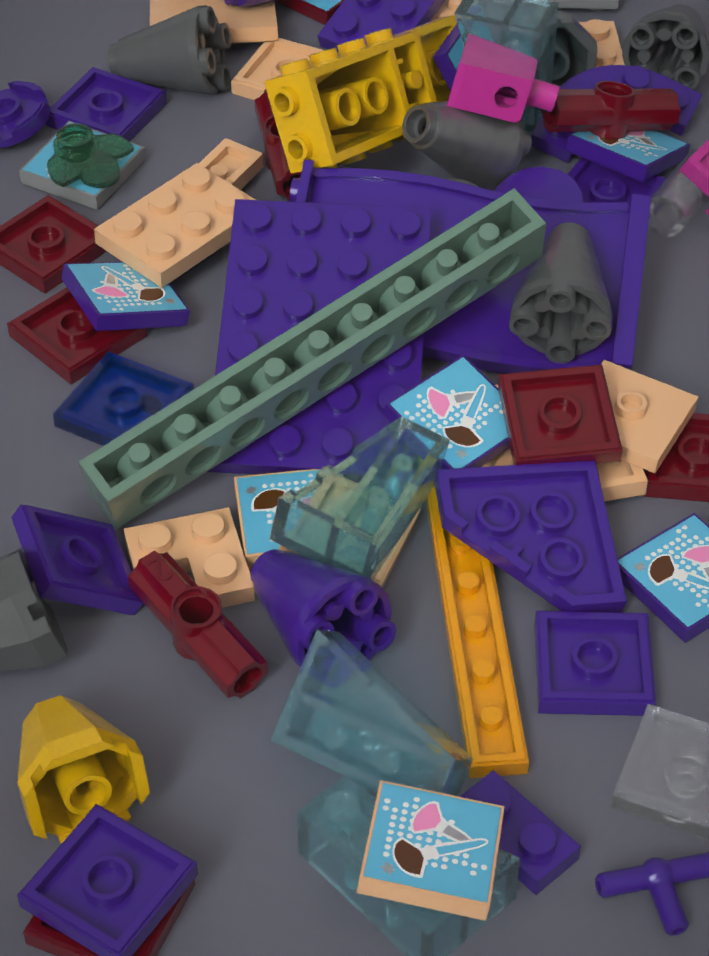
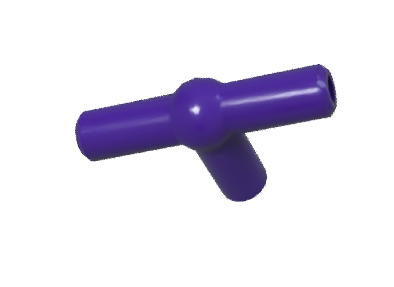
(659, 878)

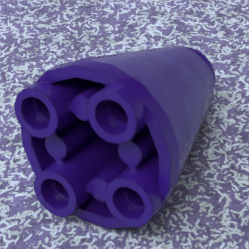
(315, 595)

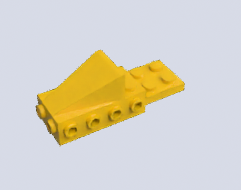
(356, 97)

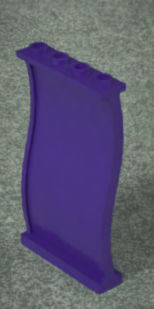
(482, 327)

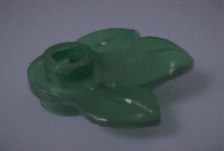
(86, 157)

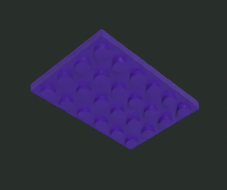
(282, 270)

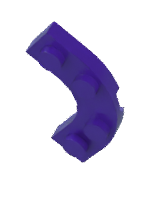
(634, 76)

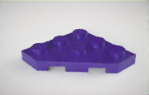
(540, 527)

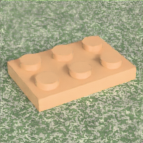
(173, 225)

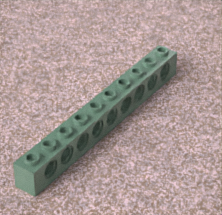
(312, 359)

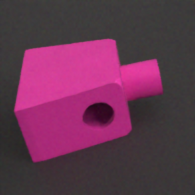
(498, 82)

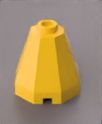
(72, 764)

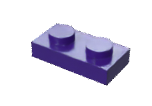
(527, 833)

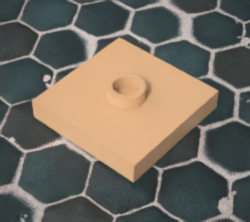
(646, 415)

